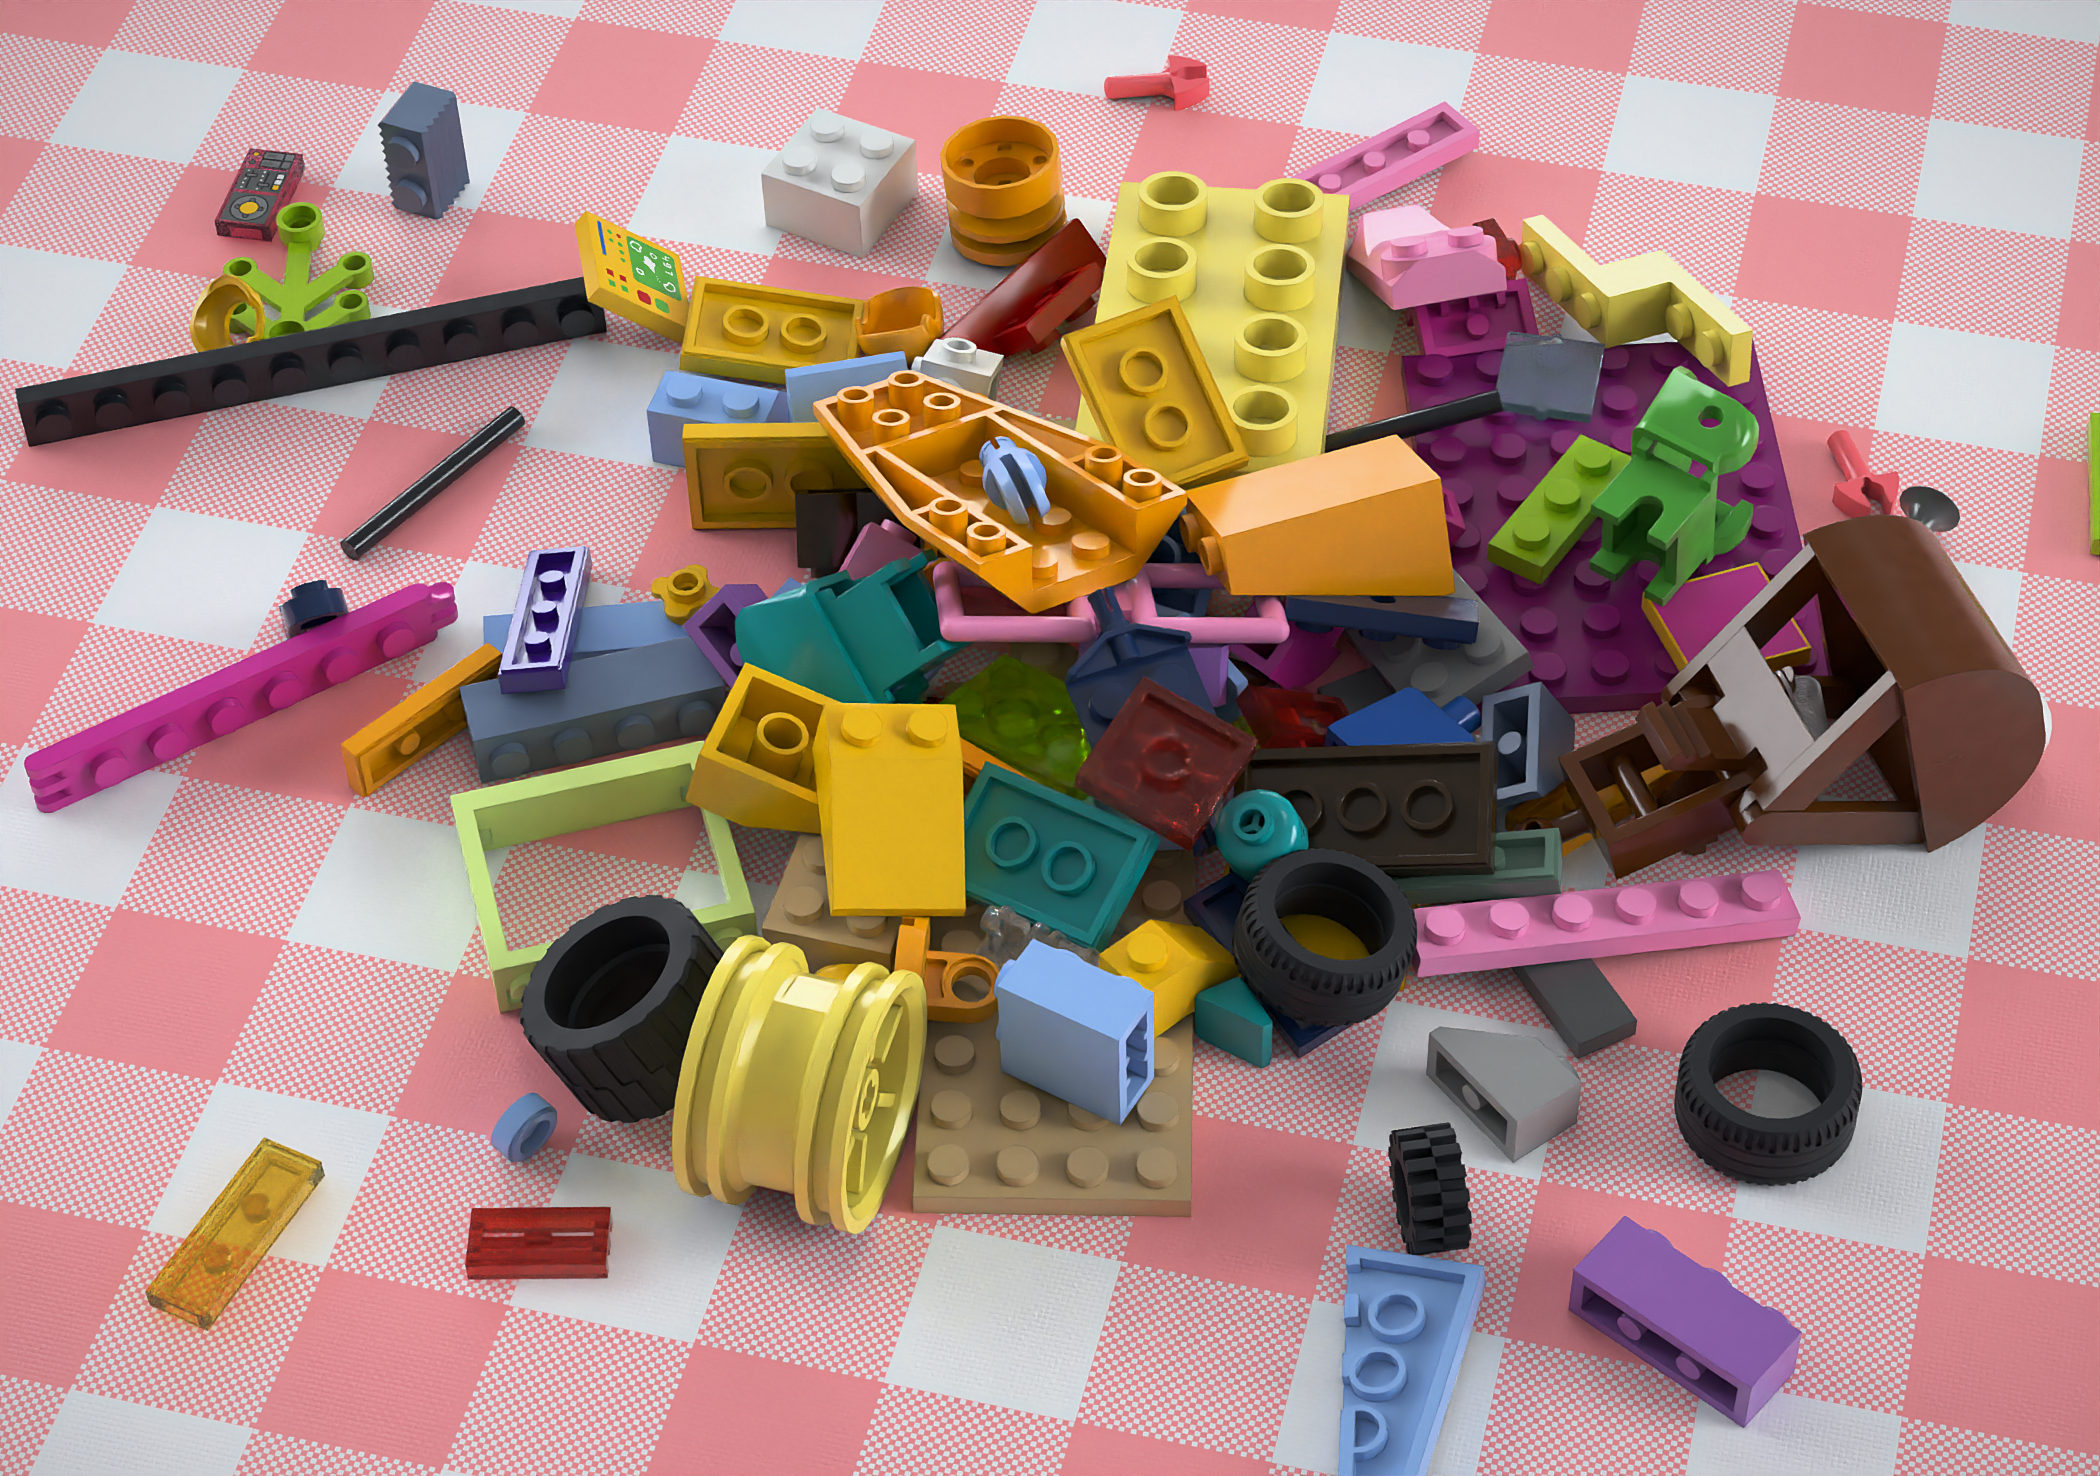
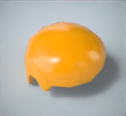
(901, 321)

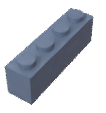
(605, 709)

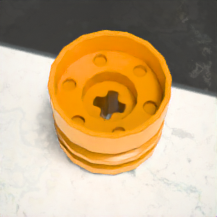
(1002, 188)

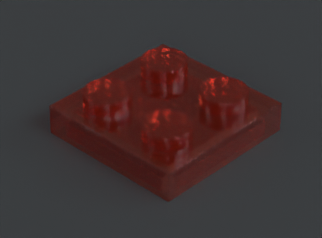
(1166, 763)

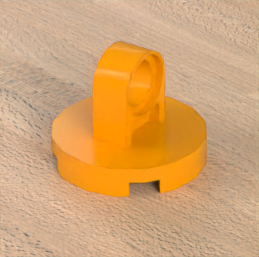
(940, 971)

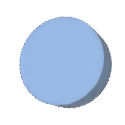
(524, 1127)

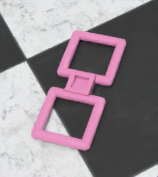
(1081, 623)

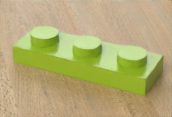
(1556, 511)

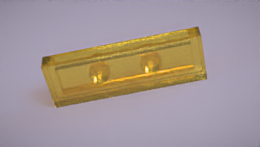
(235, 1234)

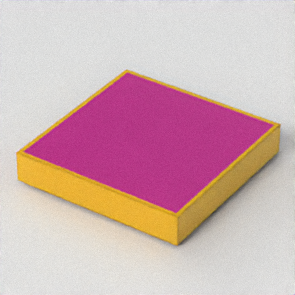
(1708, 605)

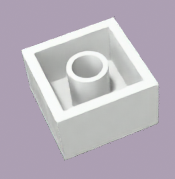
(840, 182)

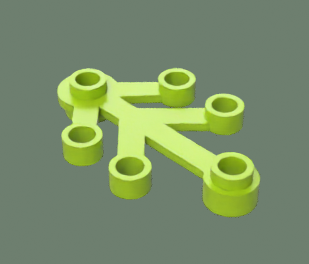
(302, 230)

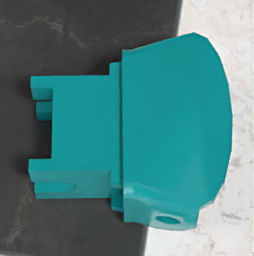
(852, 634)

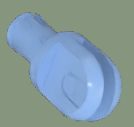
(1014, 479)

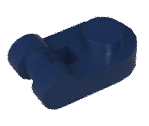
(311, 607)

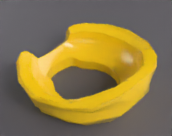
(214, 310)

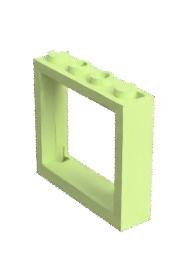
(577, 802)

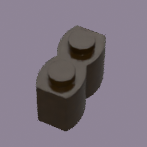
(831, 522)

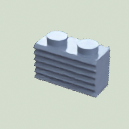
(424, 150)

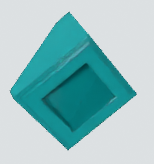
(1234, 1022)

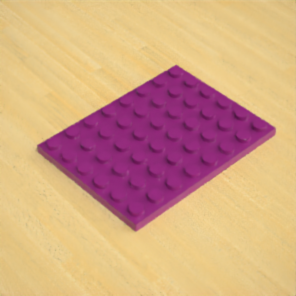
(1578, 626)

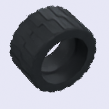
(619, 1004)

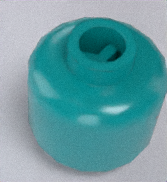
(1257, 830)

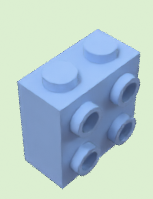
(1075, 1030)

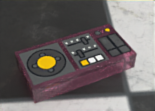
(259, 193)

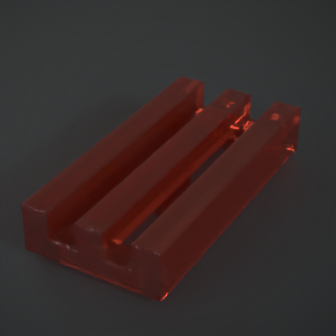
(538, 1252)

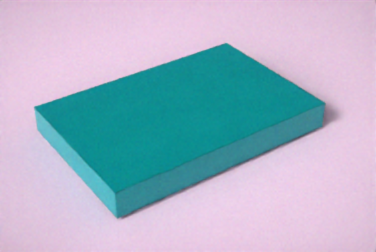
(1051, 856)

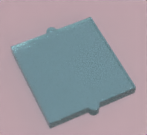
(1549, 376)

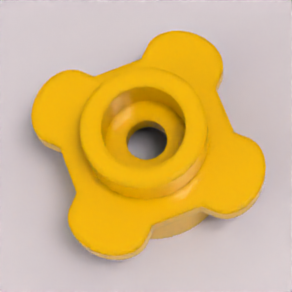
(684, 592)

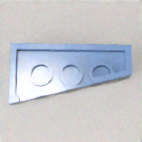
(1401, 1356)

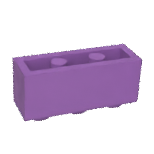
(1685, 1320)

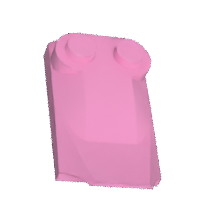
(1420, 261)

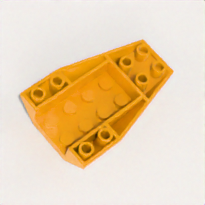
(920, 456)

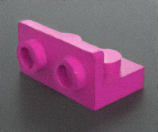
(1473, 322)

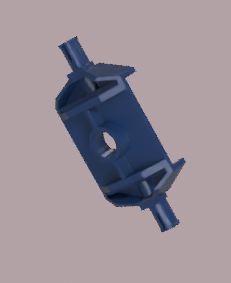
(1117, 663)

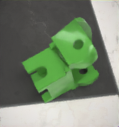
(1661, 509)

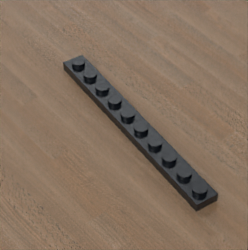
(307, 361)

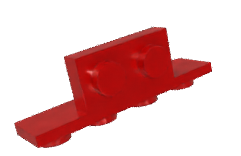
(1037, 296)

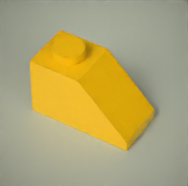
(1172, 963)

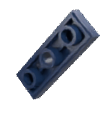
(1438, 620)

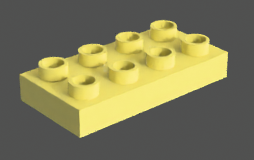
(1258, 289)

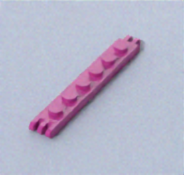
(238, 695)

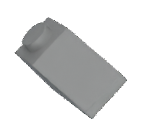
(1505, 1086)

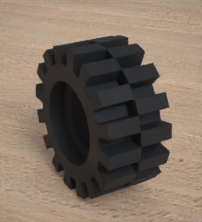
(1430, 1189)

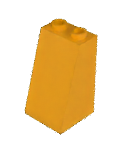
(1326, 526)

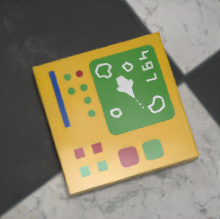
(632, 276)

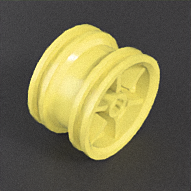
(799, 1083)

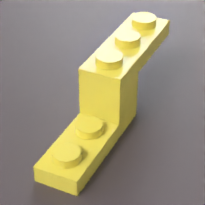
(1636, 300)

